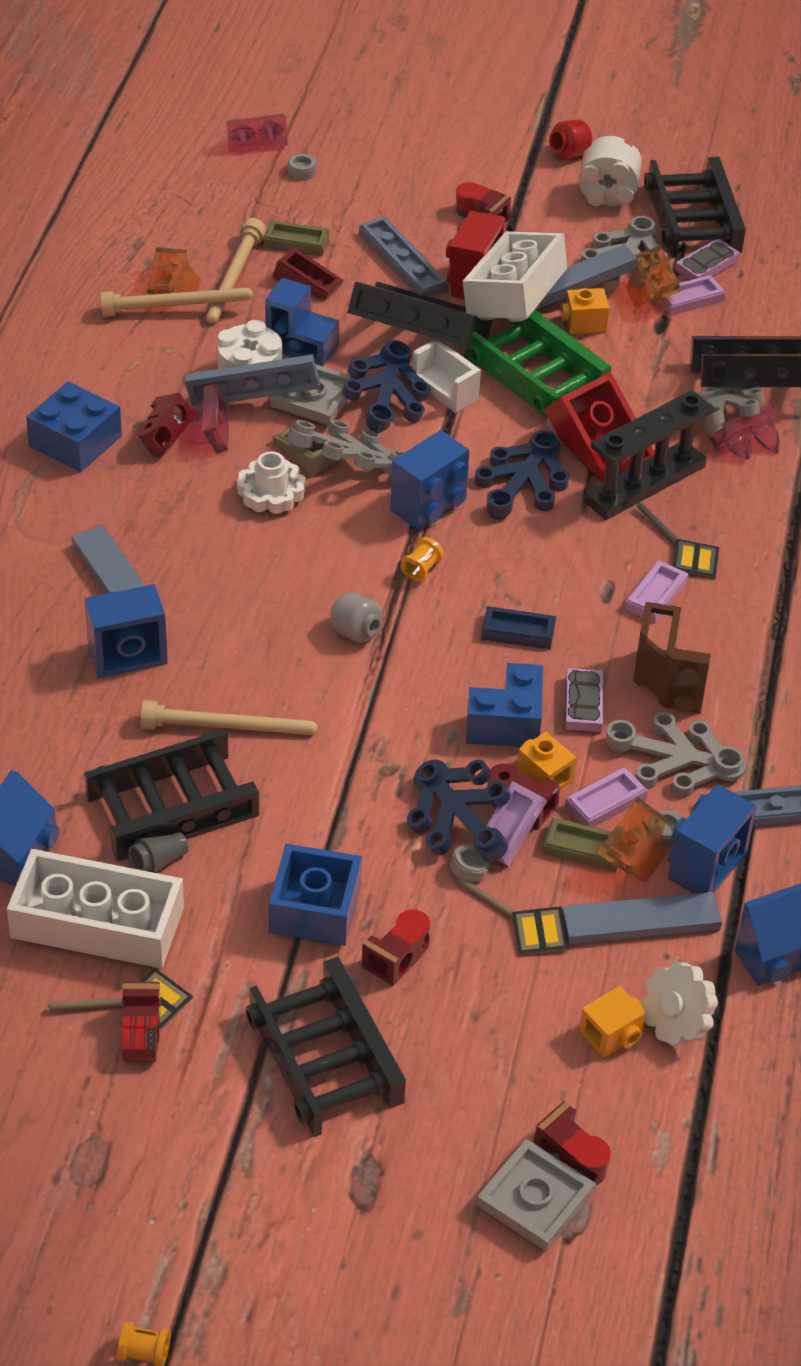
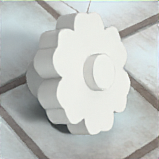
(271, 484)
(679, 1003)

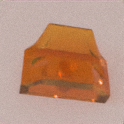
(171, 273)
(652, 278)
(636, 841)

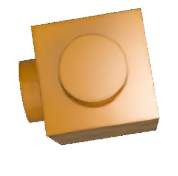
(585, 311)
(546, 759)
(612, 1022)

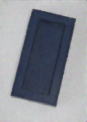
(518, 627)

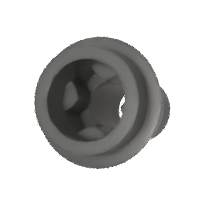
(156, 852)

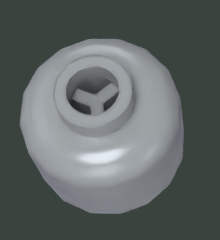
(356, 617)

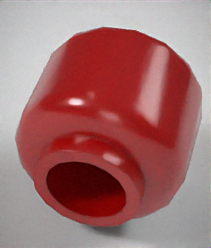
(570, 139)

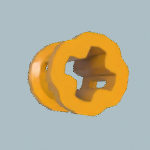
(422, 559)
(143, 1344)

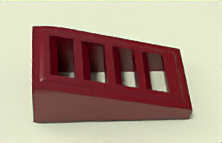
(302, 269)

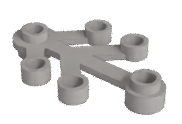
(639, 231)
(722, 396)
(366, 451)
(719, 762)

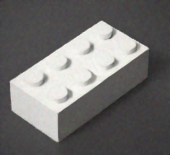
(515, 275)
(96, 908)

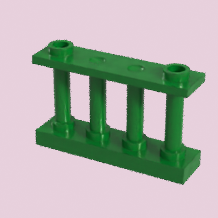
(545, 339)

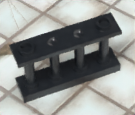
(718, 194)
(416, 313)
(747, 360)
(658, 472)
(190, 818)
(351, 1017)

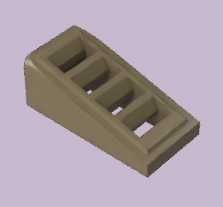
(310, 462)

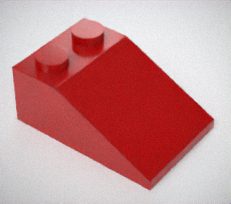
(590, 415)

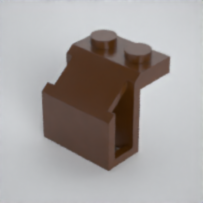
(673, 673)

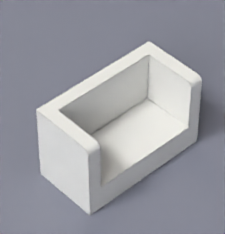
(449, 375)

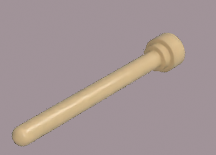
(251, 234)
(114, 303)
(156, 716)

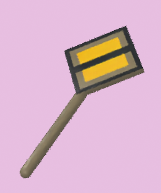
(535, 929)
(172, 999)

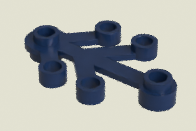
(396, 358)
(541, 447)
(433, 779)

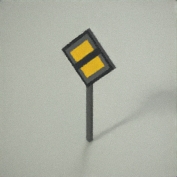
(689, 556)

